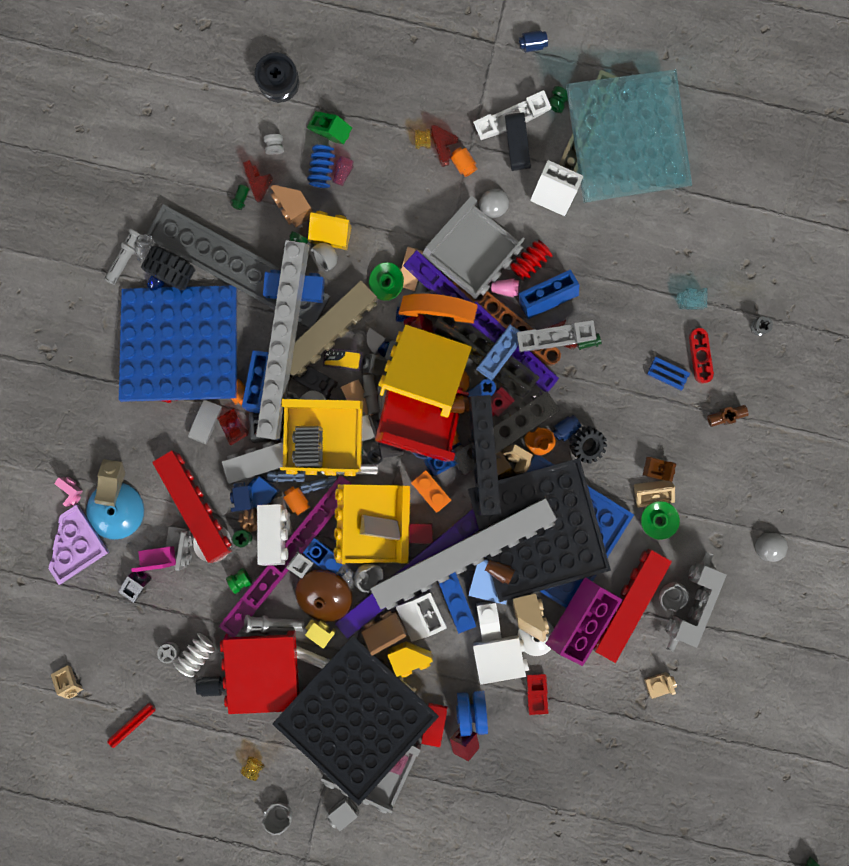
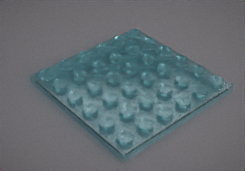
(629, 135)

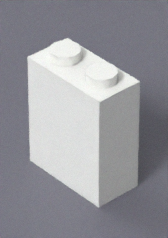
(556, 188)
(500, 659)

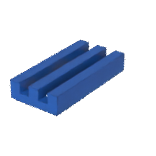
(682, 380)

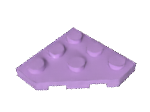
(74, 545)

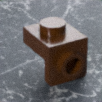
(659, 469)

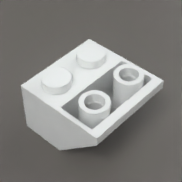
(421, 616)

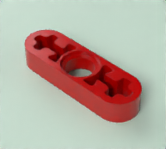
(707, 369)

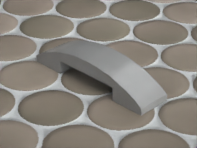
(556, 336)

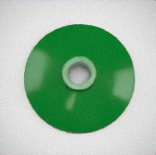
(379, 279)
(669, 523)

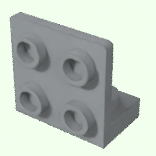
(181, 540)

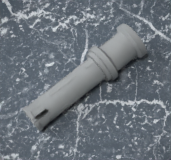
(121, 260)
(264, 624)

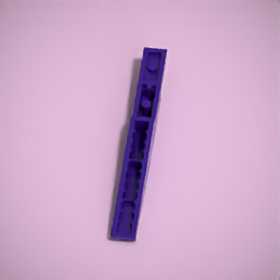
(484, 322)
(369, 607)

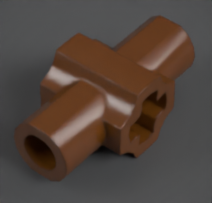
(719, 418)

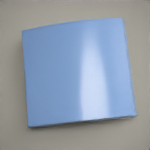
(482, 584)

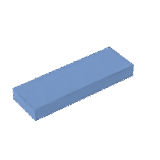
(499, 353)

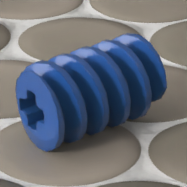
(319, 165)

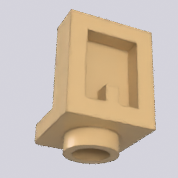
(519, 456)
(65, 683)
(660, 685)

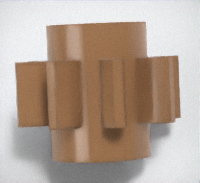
(248, 520)

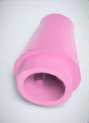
(506, 287)

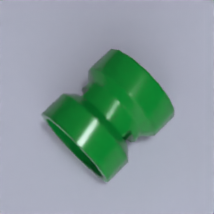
(239, 580)

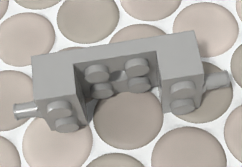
(692, 630)

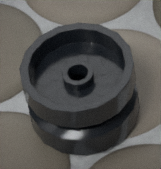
(277, 77)

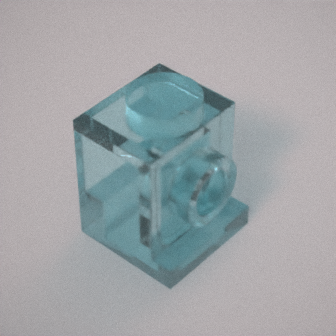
(692, 299)

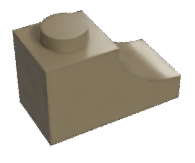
(109, 482)

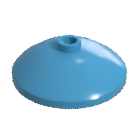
(124, 521)

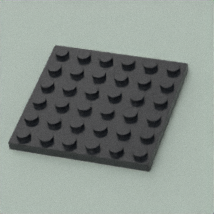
(553, 555)
(355, 720)

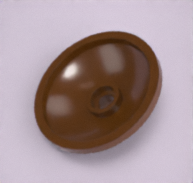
(325, 588)

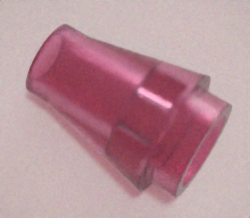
(342, 170)

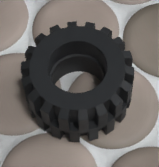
(168, 267)

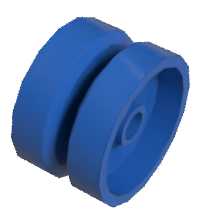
(472, 713)

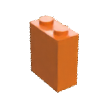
(431, 491)

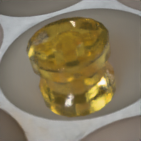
(422, 139)
(252, 768)

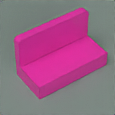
(156, 559)

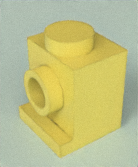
(319, 632)

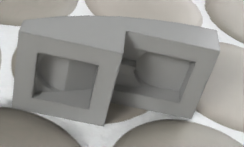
(204, 422)
(301, 565)

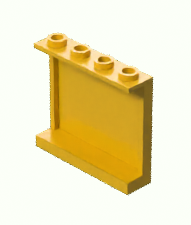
(425, 368)
(341, 434)
(376, 501)

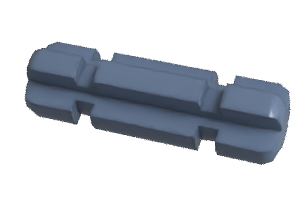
(283, 477)
(318, 484)

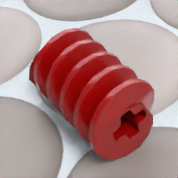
(531, 259)

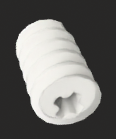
(195, 657)

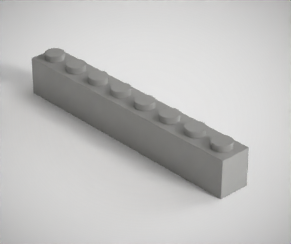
(271, 457)

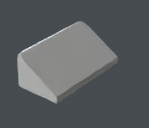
(379, 527)

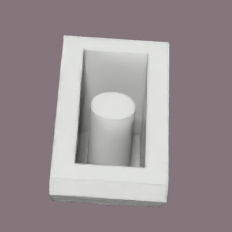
(488, 620)

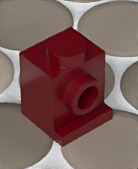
(506, 401)

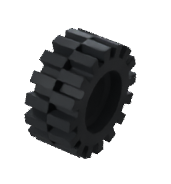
(594, 451)

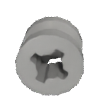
(273, 144)
(165, 655)

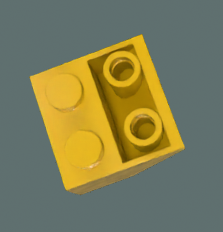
(329, 230)
(408, 657)

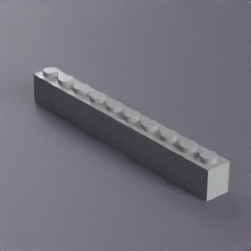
(282, 339)
(464, 553)

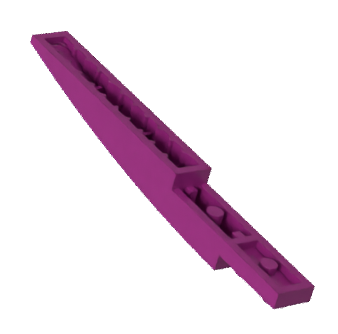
(275, 573)

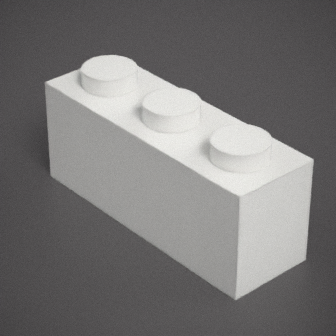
(271, 534)

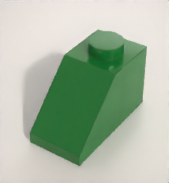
(330, 127)

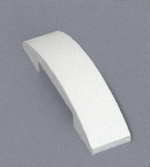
(495, 124)

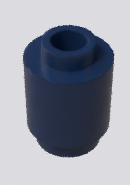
(533, 41)
(566, 427)

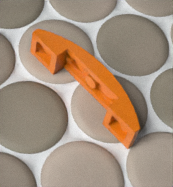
(438, 305)

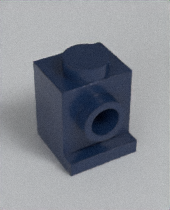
(241, 497)

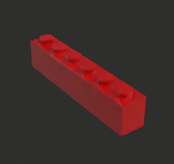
(192, 506)
(635, 600)

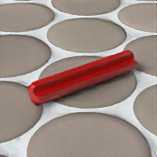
(131, 725)

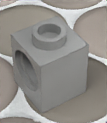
(342, 814)

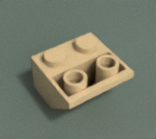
(529, 616)

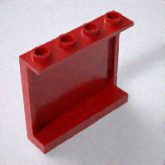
(417, 426)
(260, 673)

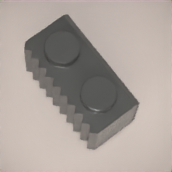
(308, 446)

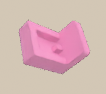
(69, 486)

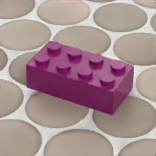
(583, 622)

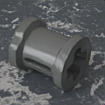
(765, 329)

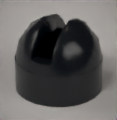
(372, 458)

